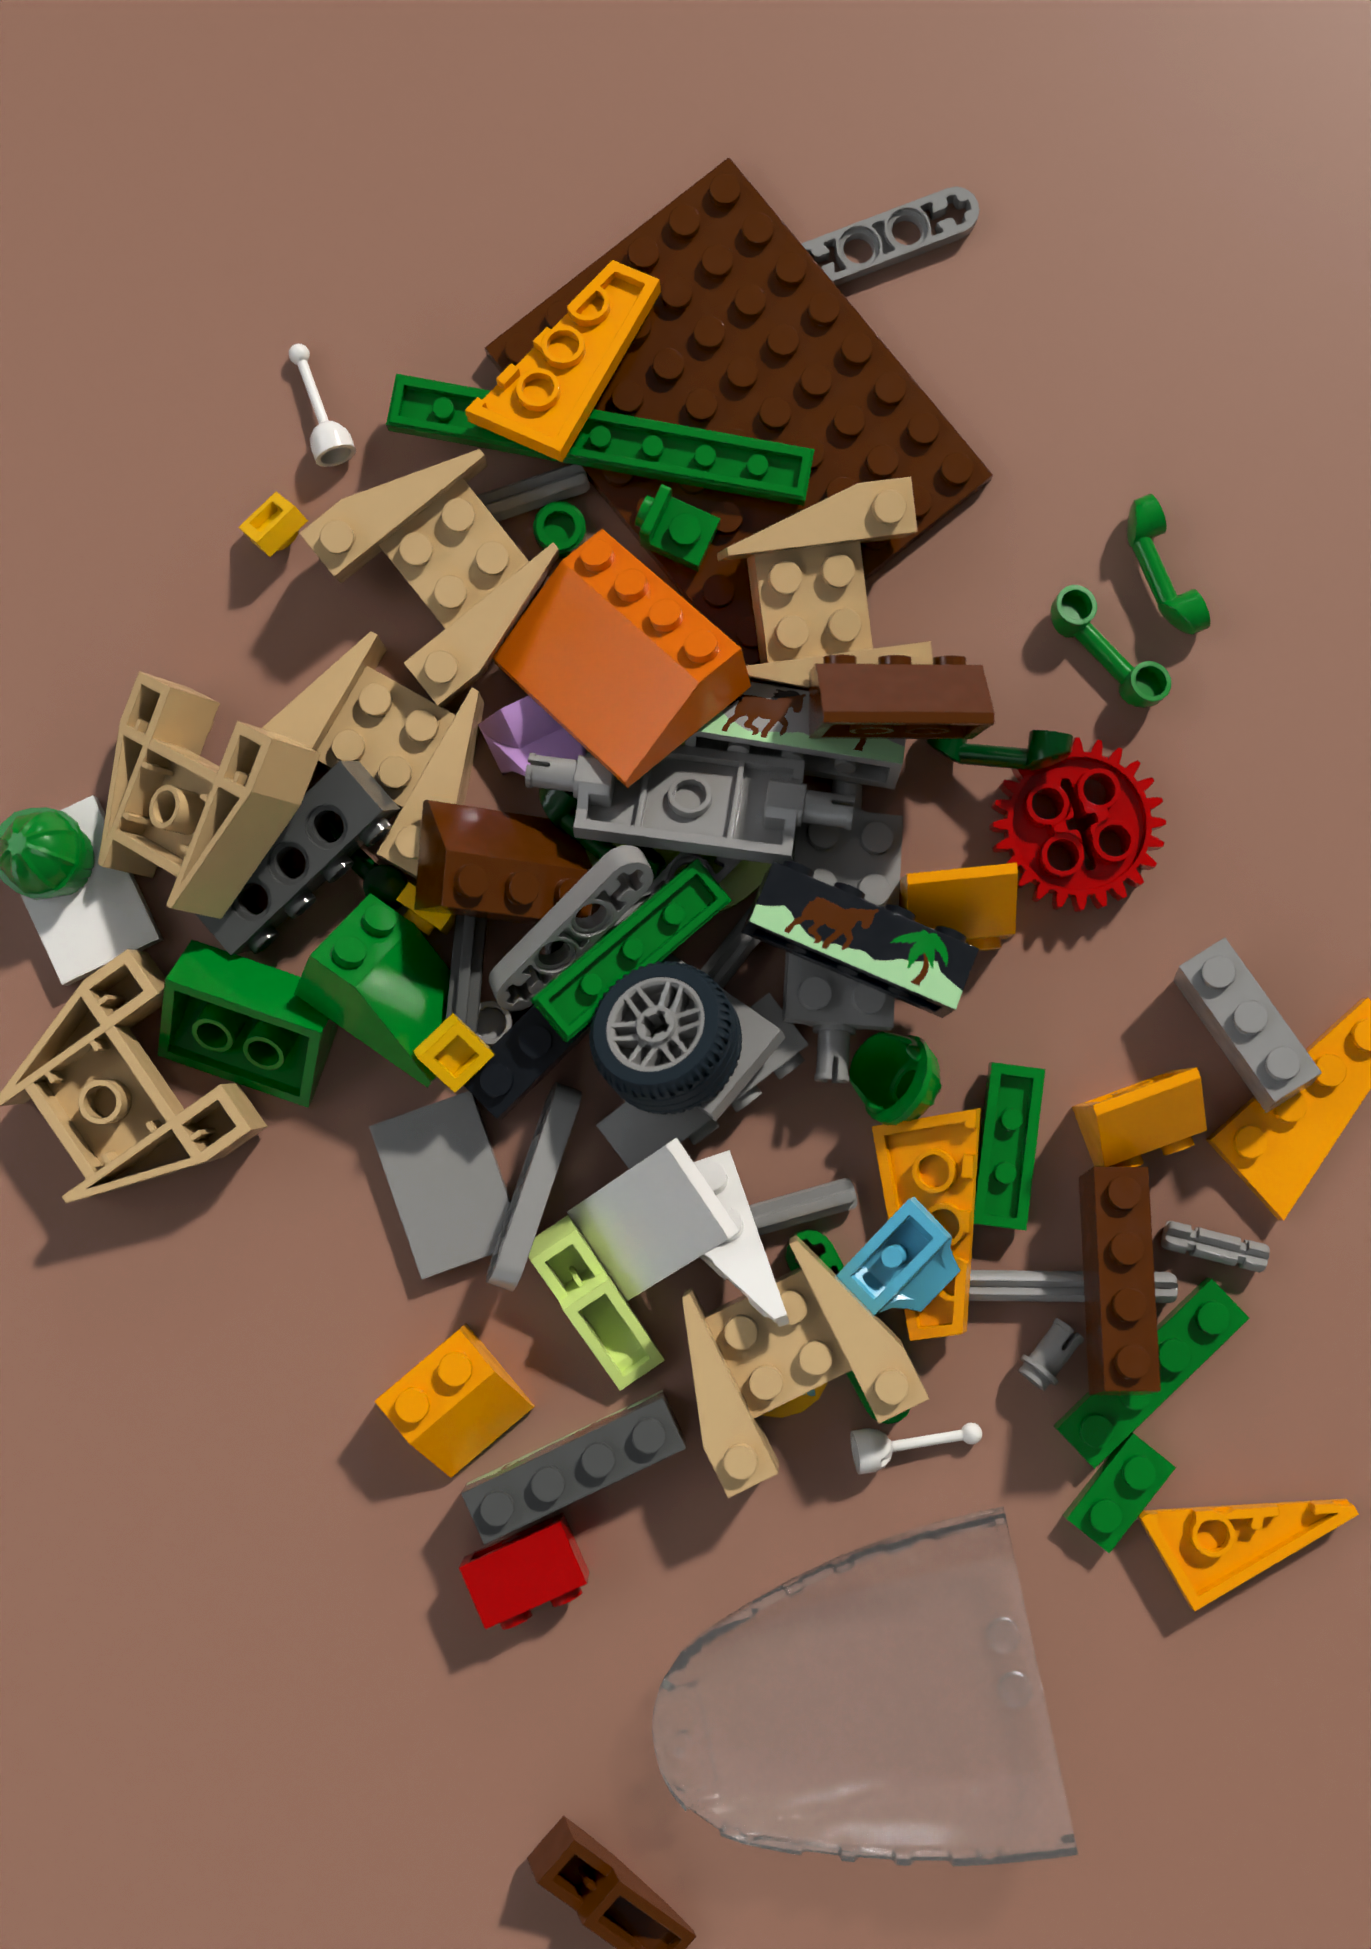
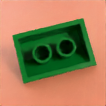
(243, 1024)

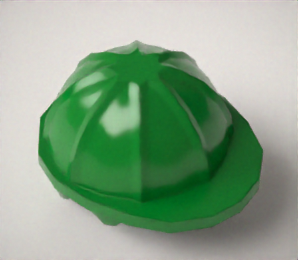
(44, 853)
(895, 1077)

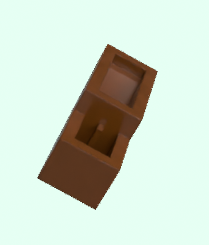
(605, 1892)

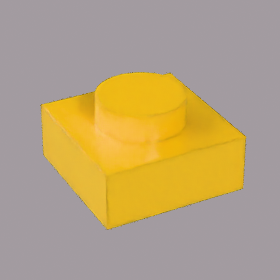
(273, 524)
(424, 920)
(453, 1052)

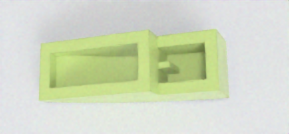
(594, 1303)

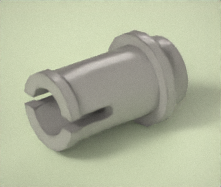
(1050, 1355)

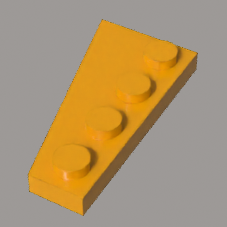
(567, 370)
(1286, 1146)
(938, 1166)

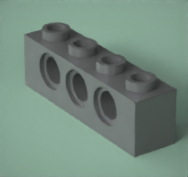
(366, 817)

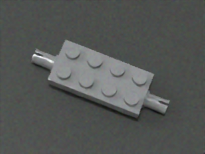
(696, 802)
(817, 996)

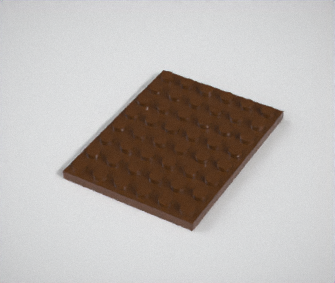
(766, 351)

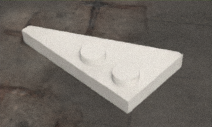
(743, 1255)

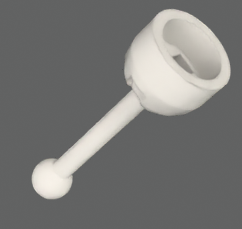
(329, 440)
(874, 1449)

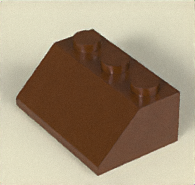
(898, 699)
(494, 864)

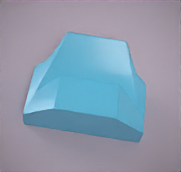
(902, 1262)

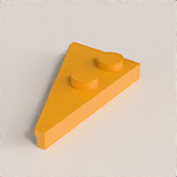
(1226, 1545)

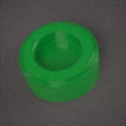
(560, 524)

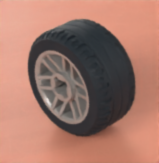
(665, 1037)

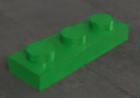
(1008, 1145)

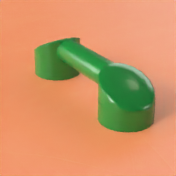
(1183, 611)
(1071, 618)

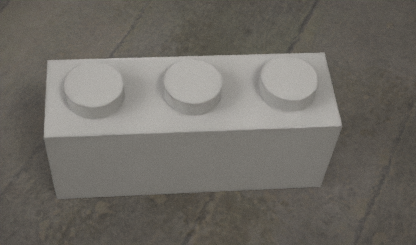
(1246, 1025)

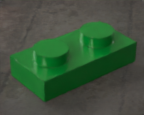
(1119, 1492)

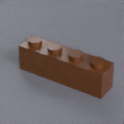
(1119, 1281)

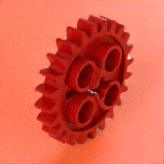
(1124, 813)

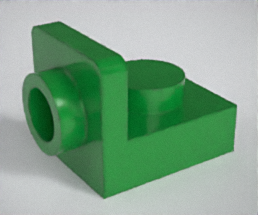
(676, 528)

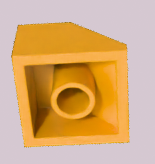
(969, 900)
(1143, 1118)
(454, 1402)

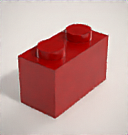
(525, 1572)

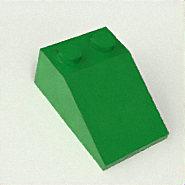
(379, 984)

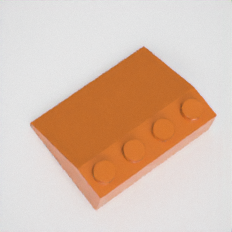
(621, 659)

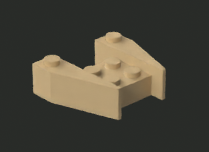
(449, 556)
(812, 581)
(396, 735)
(188, 813)
(109, 1095)
(753, 1365)

